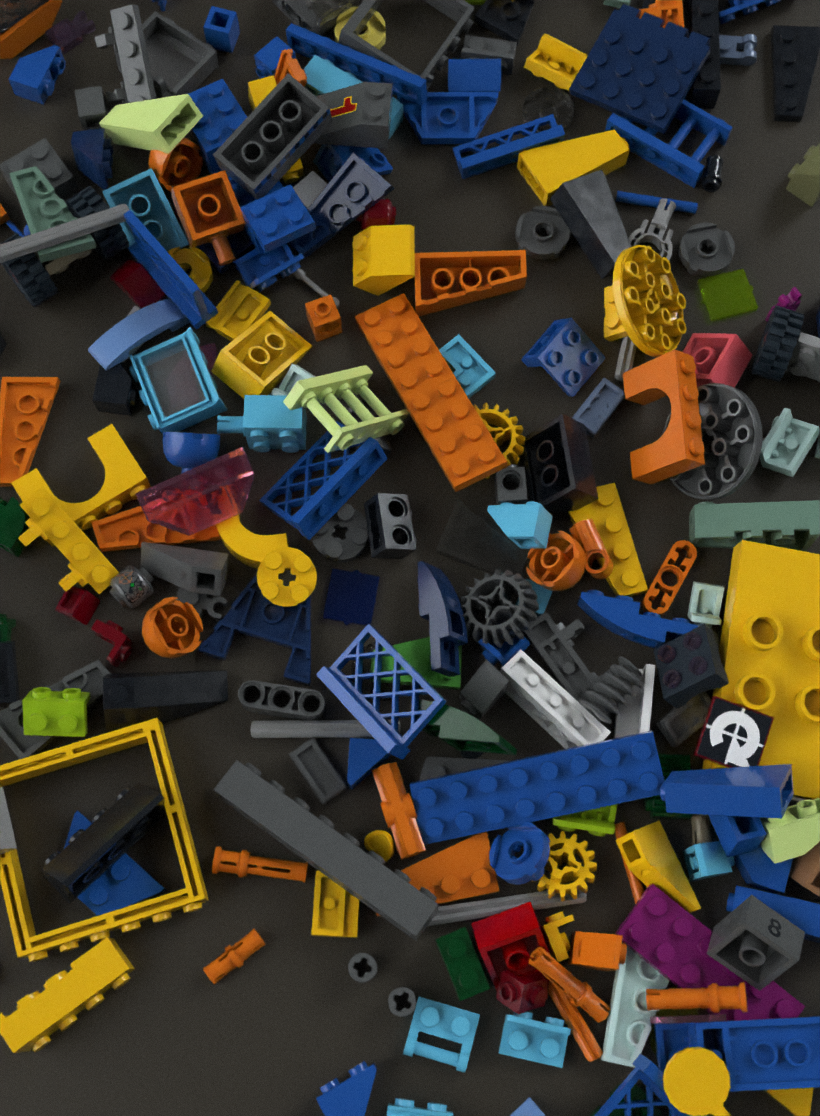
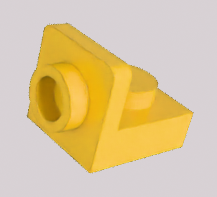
(556, 941)

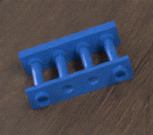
(666, 154)

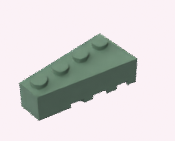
(772, 523)

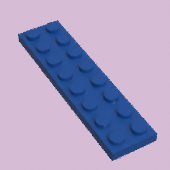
(537, 787)

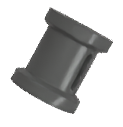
(358, 959)
(392, 1004)

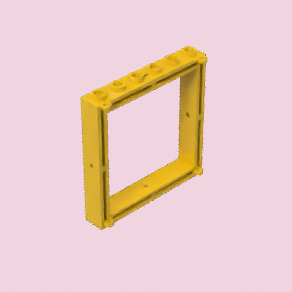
(128, 918)

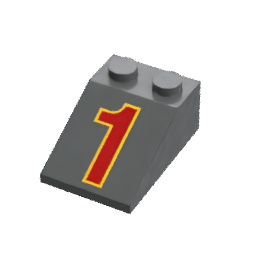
(359, 115)

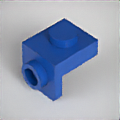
(502, 655)

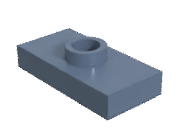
(599, 406)

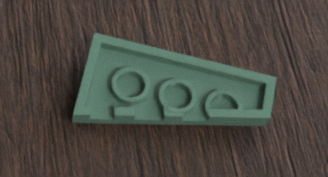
(45, 210)

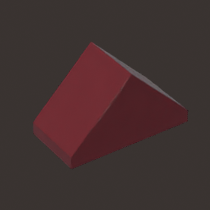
(137, 284)

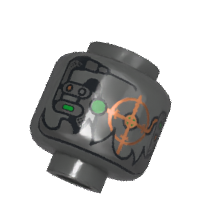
(131, 586)

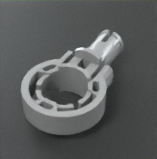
(657, 229)

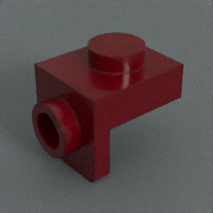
(113, 634)
(522, 993)

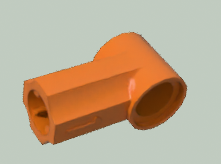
(590, 540)

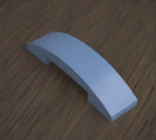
(134, 330)

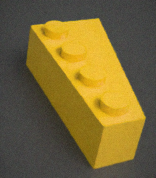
(65, 996)

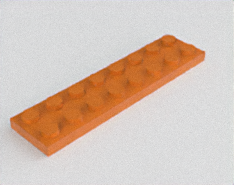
(431, 393)

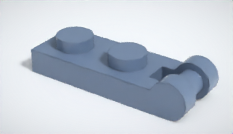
(728, 47)

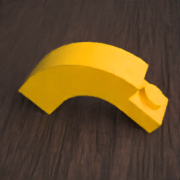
(247, 546)

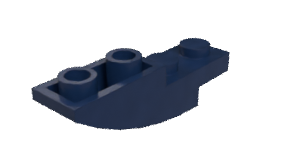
(446, 624)

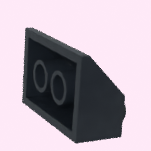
(559, 466)

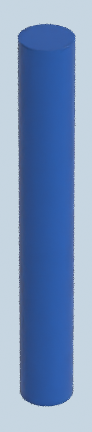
(653, 201)

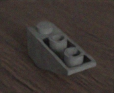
(187, 567)

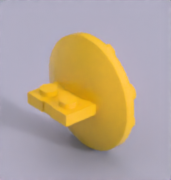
(644, 302)

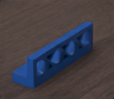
(508, 151)

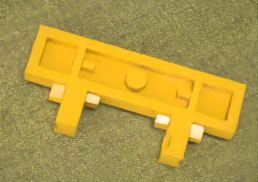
(52, 522)

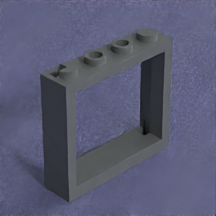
(457, 10)

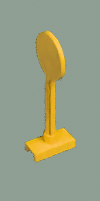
(697, 1082)

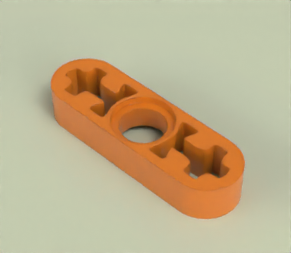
(685, 565)

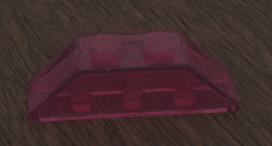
(200, 495)

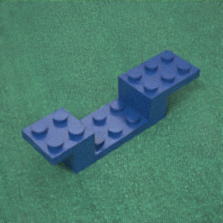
(268, 220)
(756, 1052)

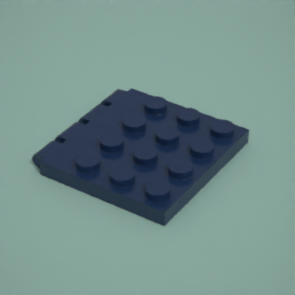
(641, 67)

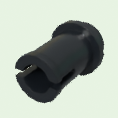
(712, 179)

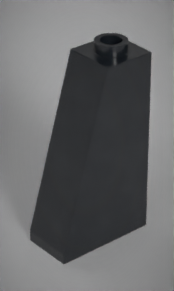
(593, 219)

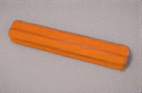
(576, 1022)

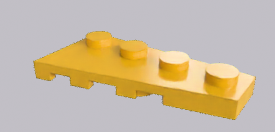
(613, 529)

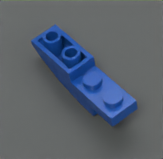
(623, 618)

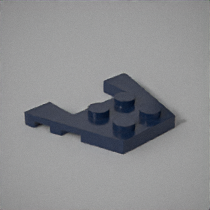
(262, 619)

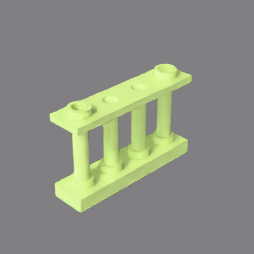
(343, 385)

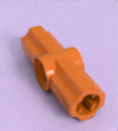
(398, 810)

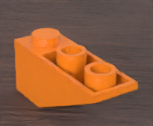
(597, 951)

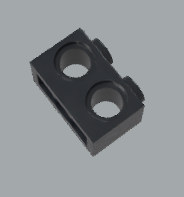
(390, 521)

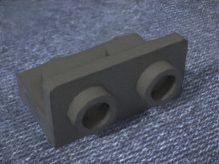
(489, 48)

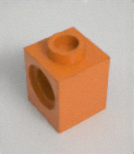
(323, 317)

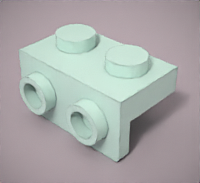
(787, 443)

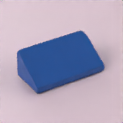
(474, 75)

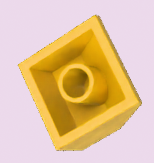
(383, 257)

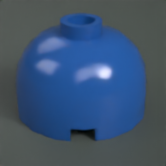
(190, 449)

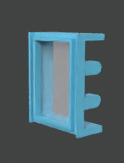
(176, 383)

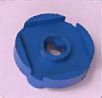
(532, 861)

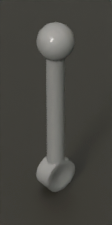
(300, 275)

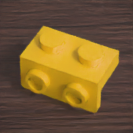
(555, 62)

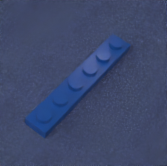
(361, 65)

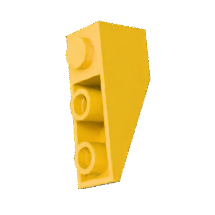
(655, 862)

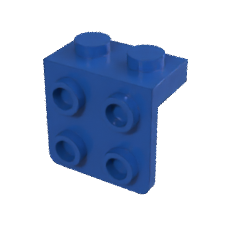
(261, 270)

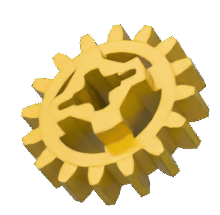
(572, 872)

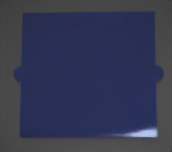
(351, 597)

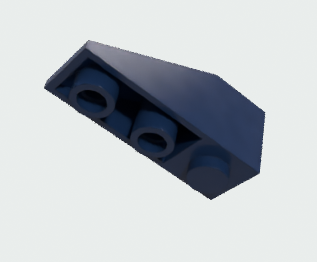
(93, 155)

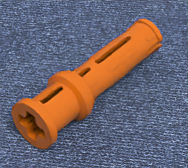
(241, 867)
(712, 998)

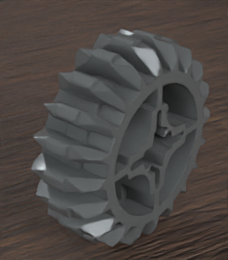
(502, 617)

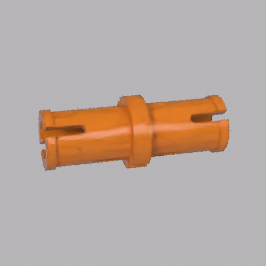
(234, 956)

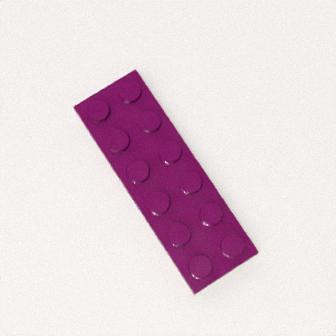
(678, 947)

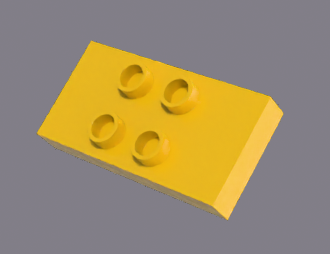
(774, 653)

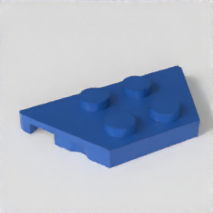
(450, 116)
(120, 885)

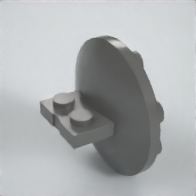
(730, 441)

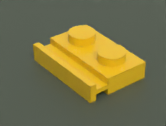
(238, 311)
(334, 909)

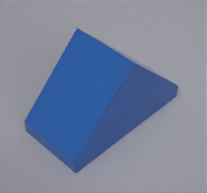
(363, 758)

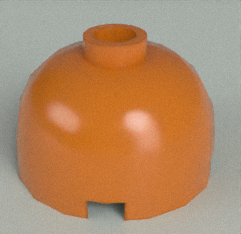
(178, 166)
(559, 564)
(172, 628)

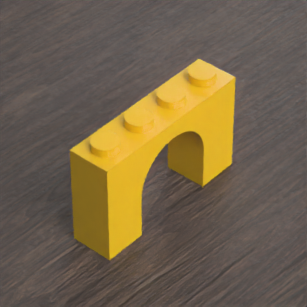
(121, 481)

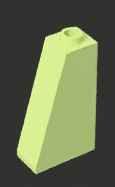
(152, 123)

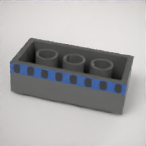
(273, 137)

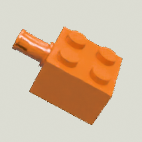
(209, 213)

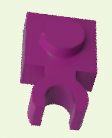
(790, 301)

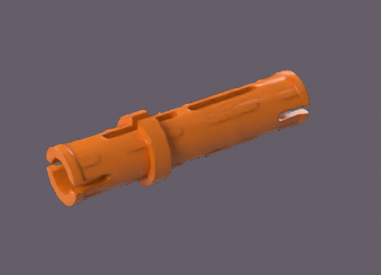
(578, 992)

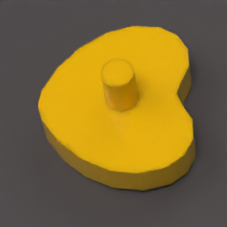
(381, 843)

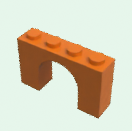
(682, 442)

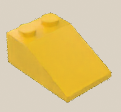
(260, 356)

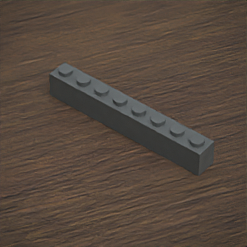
(328, 850)

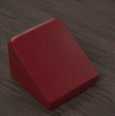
(78, 605)

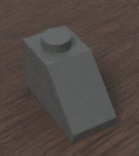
(483, 690)

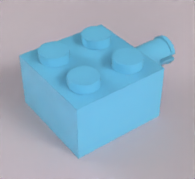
(268, 424)

